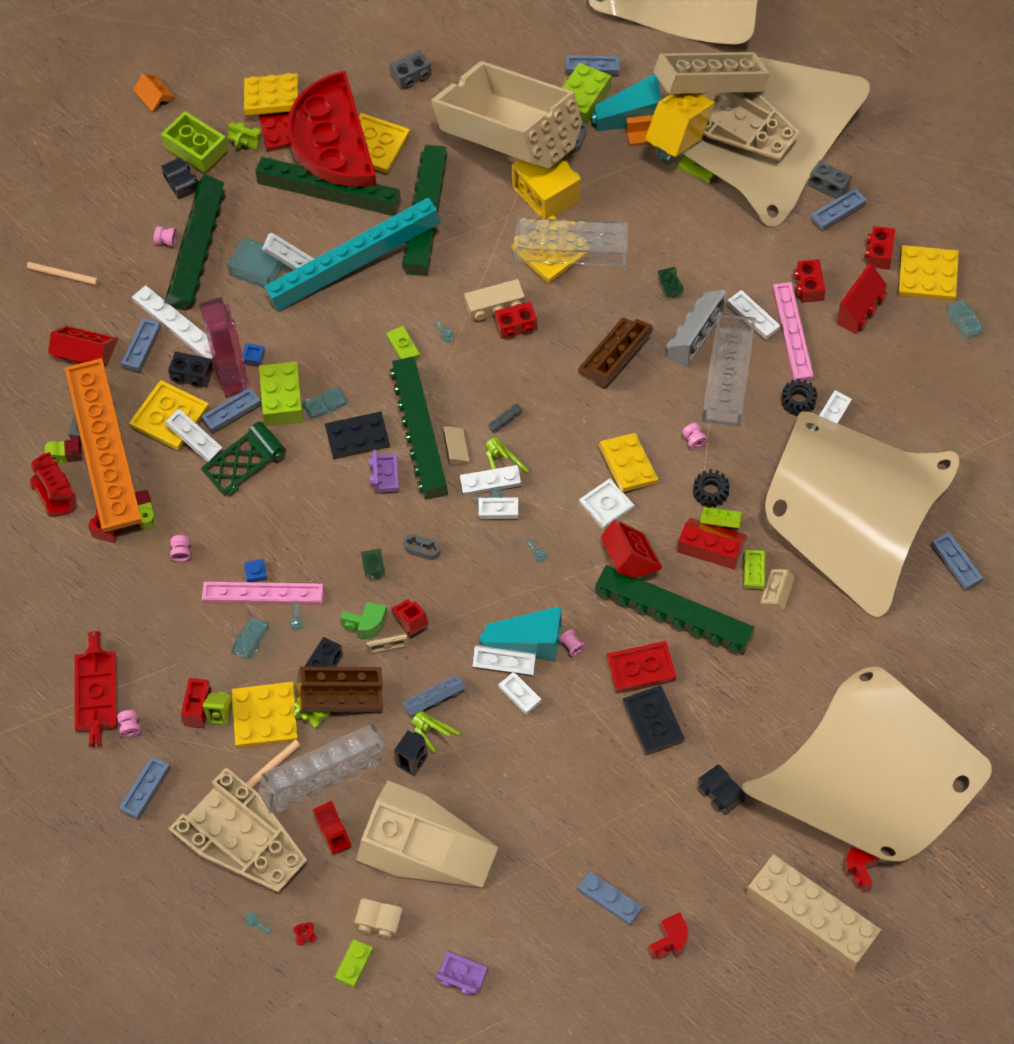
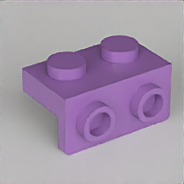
(385, 472)
(462, 973)

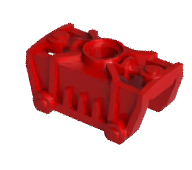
(52, 486)

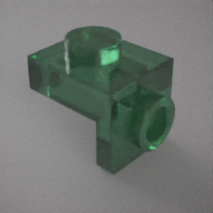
(669, 282)
(373, 563)

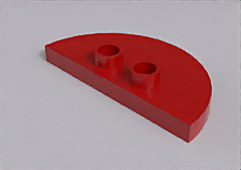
(329, 134)

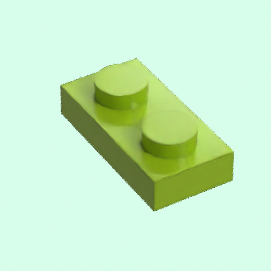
(353, 963)

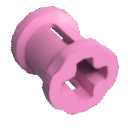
(572, 642)

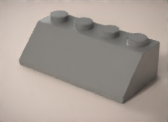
(697, 327)

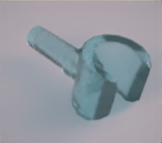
(447, 334)
(496, 493)
(539, 554)
(296, 621)
(251, 920)

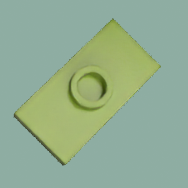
(693, 168)
(402, 343)
(721, 517)
(754, 569)

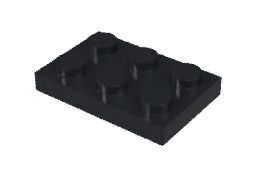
(357, 435)
(653, 720)

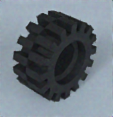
(801, 388)
(711, 498)

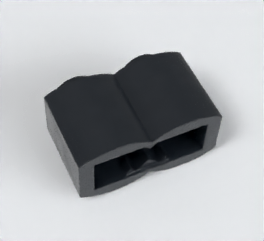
(179, 177)
(720, 789)

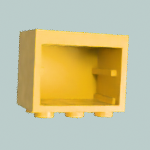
(679, 122)
(546, 189)

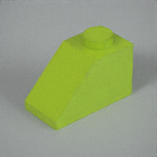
(218, 708)

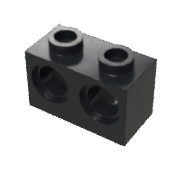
(190, 367)
(326, 654)
(411, 752)

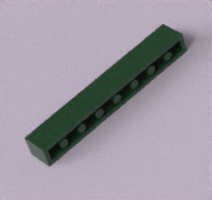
(299, 180)
(429, 186)
(194, 242)
(419, 427)
(675, 610)

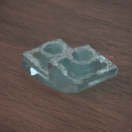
(965, 317)
(328, 402)
(249, 637)

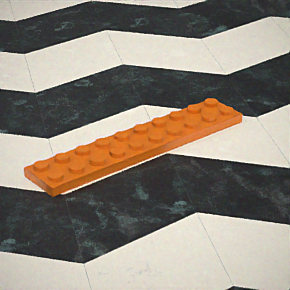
(103, 445)

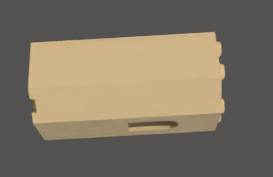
(510, 114)

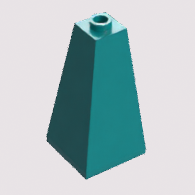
(634, 101)
(530, 633)

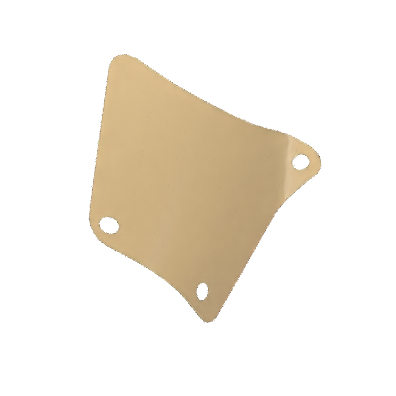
(693, 19)
(817, 106)
(854, 505)
(877, 770)

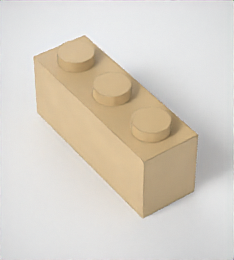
(483, 302)

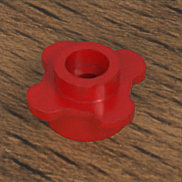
(300, 929)

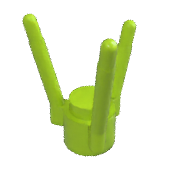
(497, 449)
(425, 723)

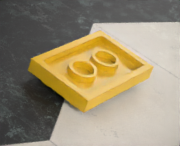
(628, 462)

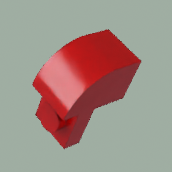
(410, 616)
(331, 827)
(857, 864)
(676, 937)

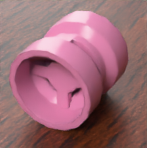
(165, 236)
(695, 437)
(180, 549)
(128, 721)

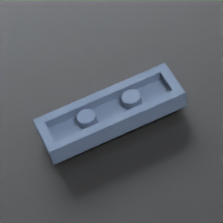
(605, 64)
(838, 209)
(141, 344)
(231, 410)
(957, 561)
(434, 695)
(144, 787)
(609, 898)

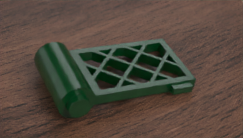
(265, 445)

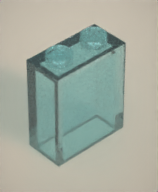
(253, 264)

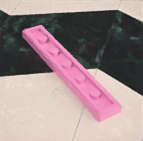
(793, 332)
(263, 593)

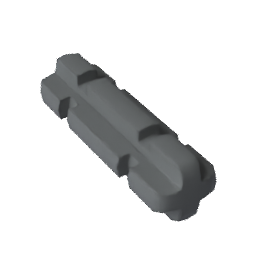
(505, 418)

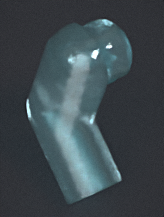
(661, 154)

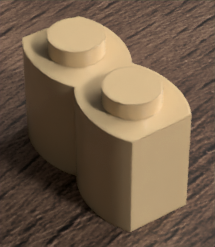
(378, 918)

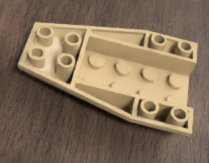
(750, 124)
(240, 834)
(423, 840)

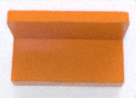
(152, 91)
(637, 129)

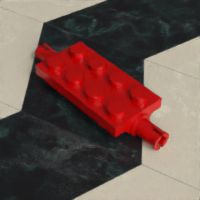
(95, 690)

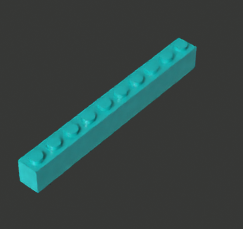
(352, 254)

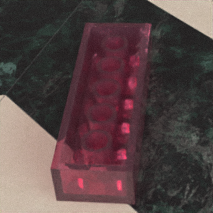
(224, 346)

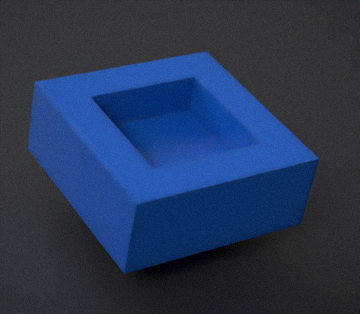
(253, 354)
(255, 571)

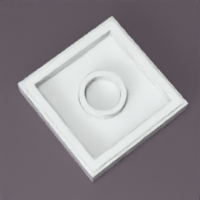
(606, 503)

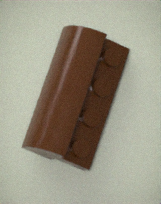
(615, 350)
(340, 689)

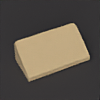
(456, 445)
(777, 589)
(387, 643)

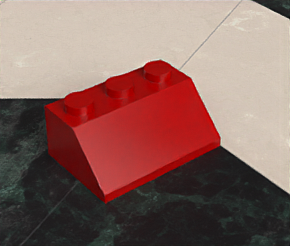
(862, 300)
(80, 345)
(711, 543)
(629, 550)

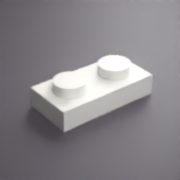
(498, 508)
(520, 693)

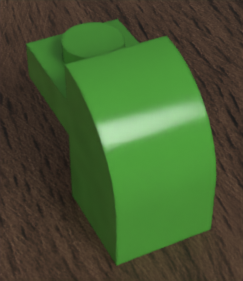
(368, 624)

